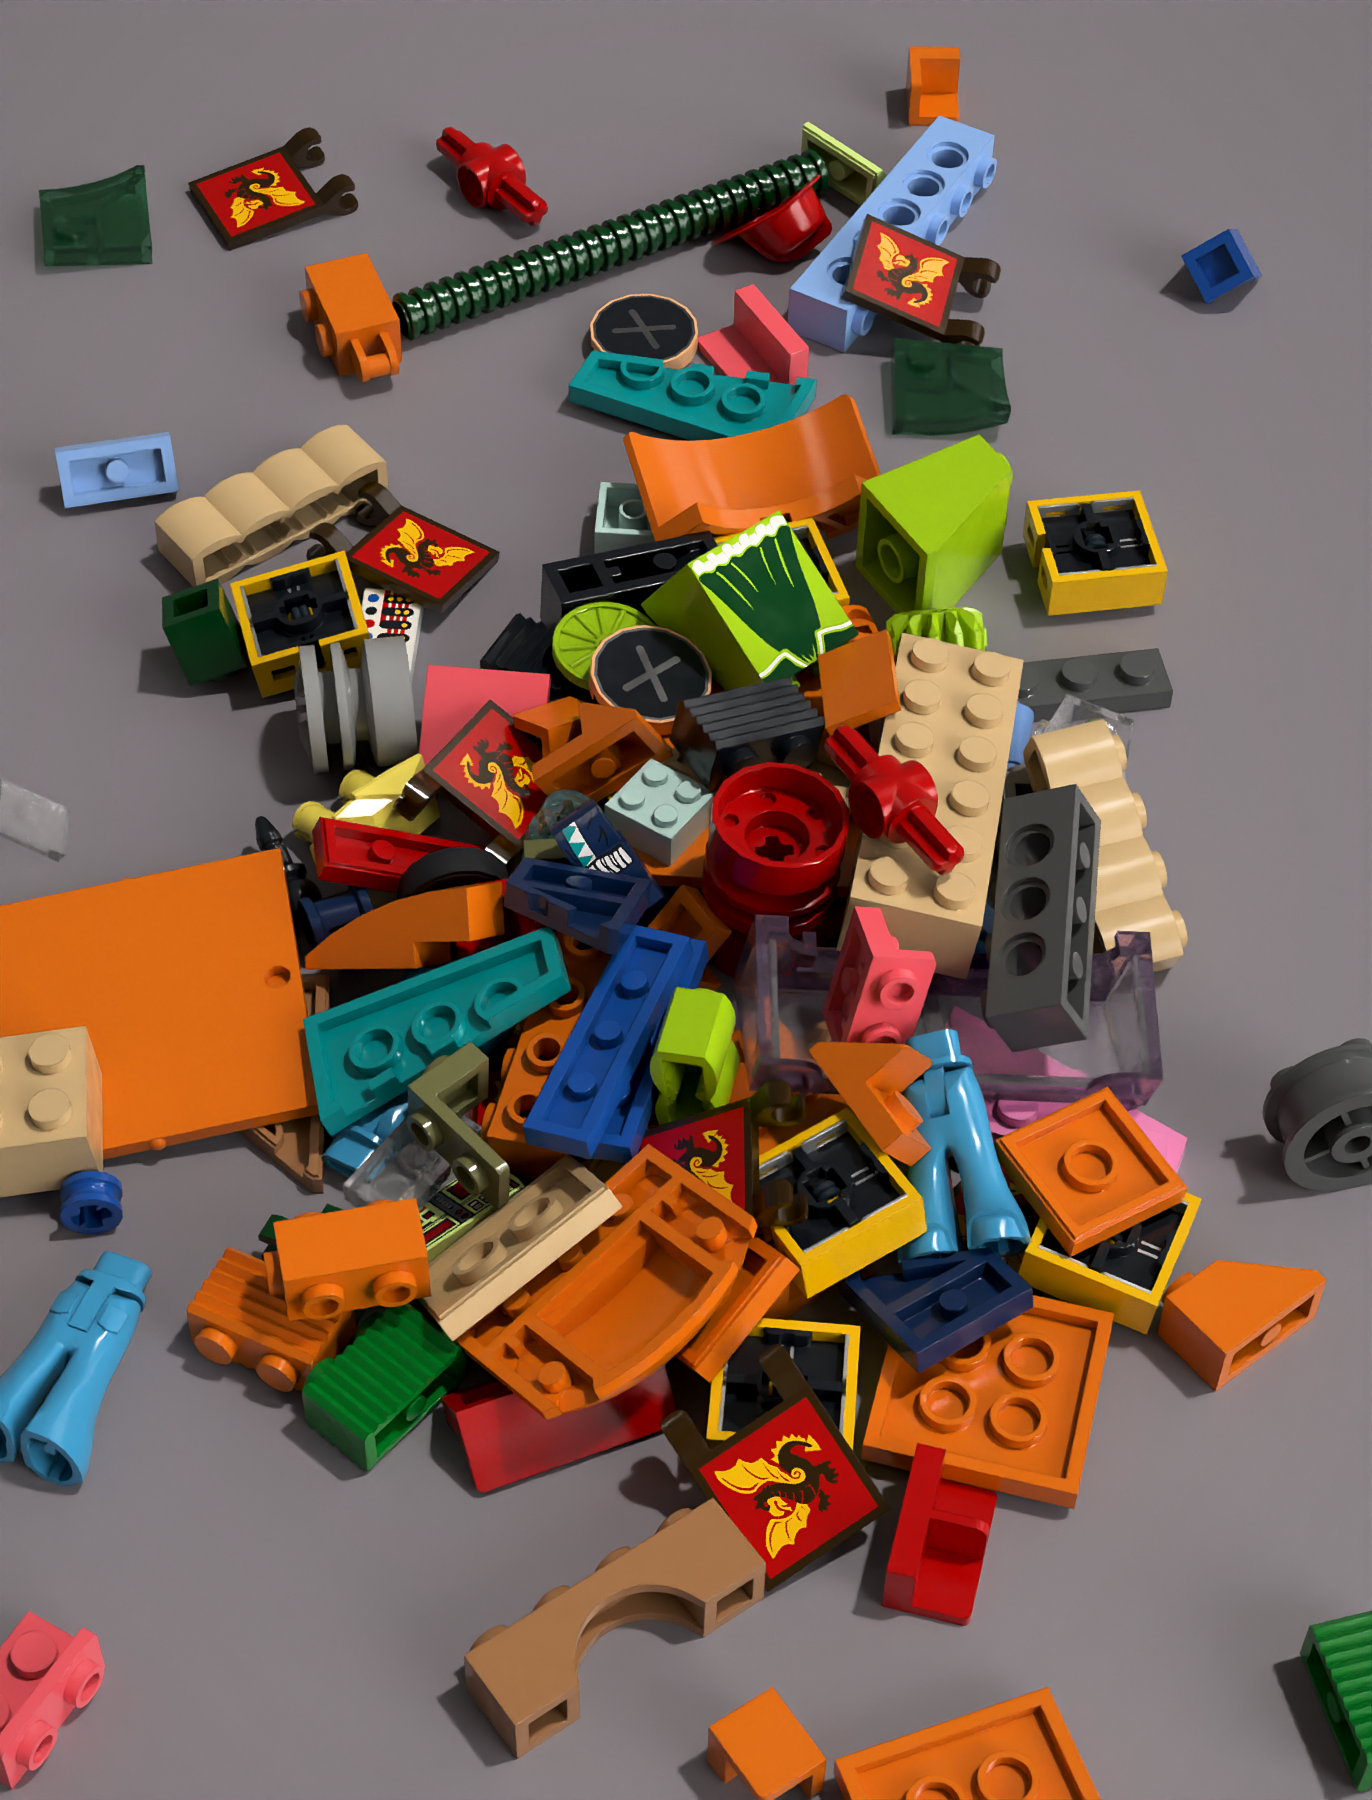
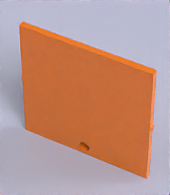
(182, 993)

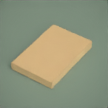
(515, 1244)

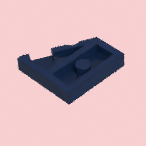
(579, 901)
(939, 1303)

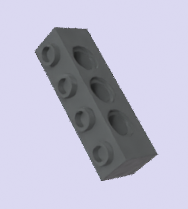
(1043, 919)

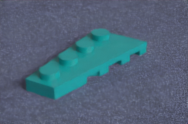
(687, 400)
(387, 1039)

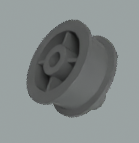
(1325, 1117)

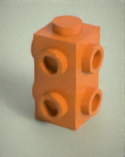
(349, 1259)

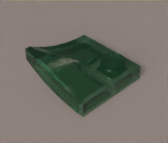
(97, 222)
(946, 388)

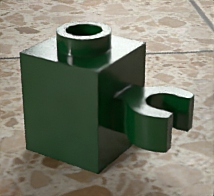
(204, 632)

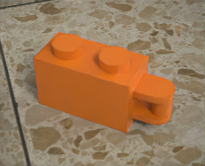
(352, 317)

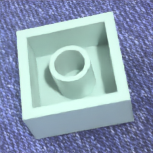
(620, 518)
(661, 811)

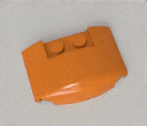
(620, 1294)

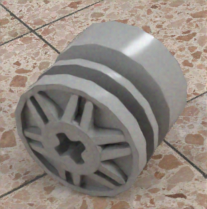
(357, 704)

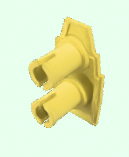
(369, 802)

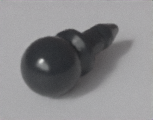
(298, 885)

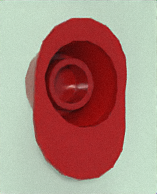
(789, 228)

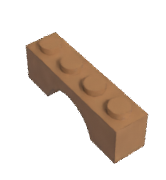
(688, 1574)

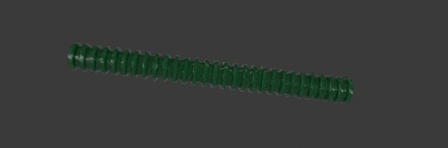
(605, 245)

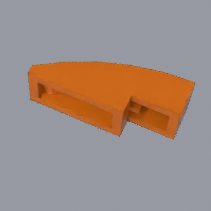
(413, 930)

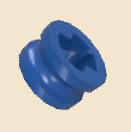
(91, 1202)

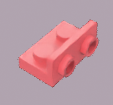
(875, 985)
(40, 1685)

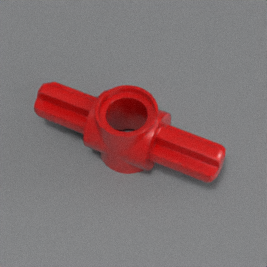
(491, 176)
(893, 799)

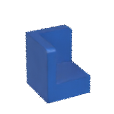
(1221, 265)

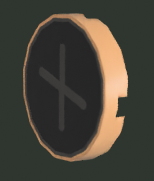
(646, 328)
(649, 672)

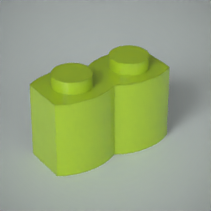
(694, 1054)

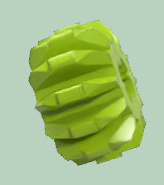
(950, 625)

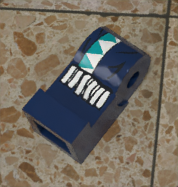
(595, 844)

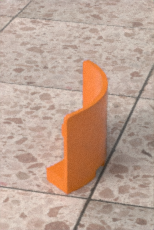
(733, 482)

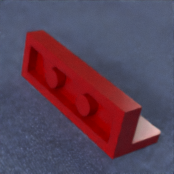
(511, 1441)

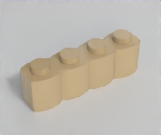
(267, 509)
(1128, 871)

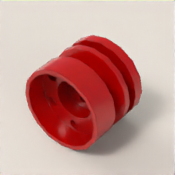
(775, 846)

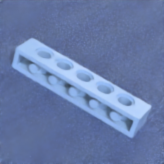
(920, 196)

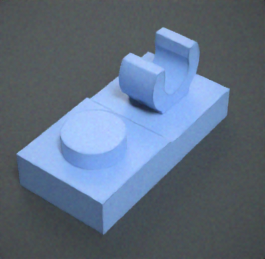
(116, 469)

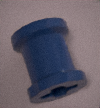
(331, 913)

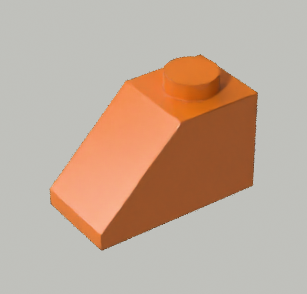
(1236, 1314)

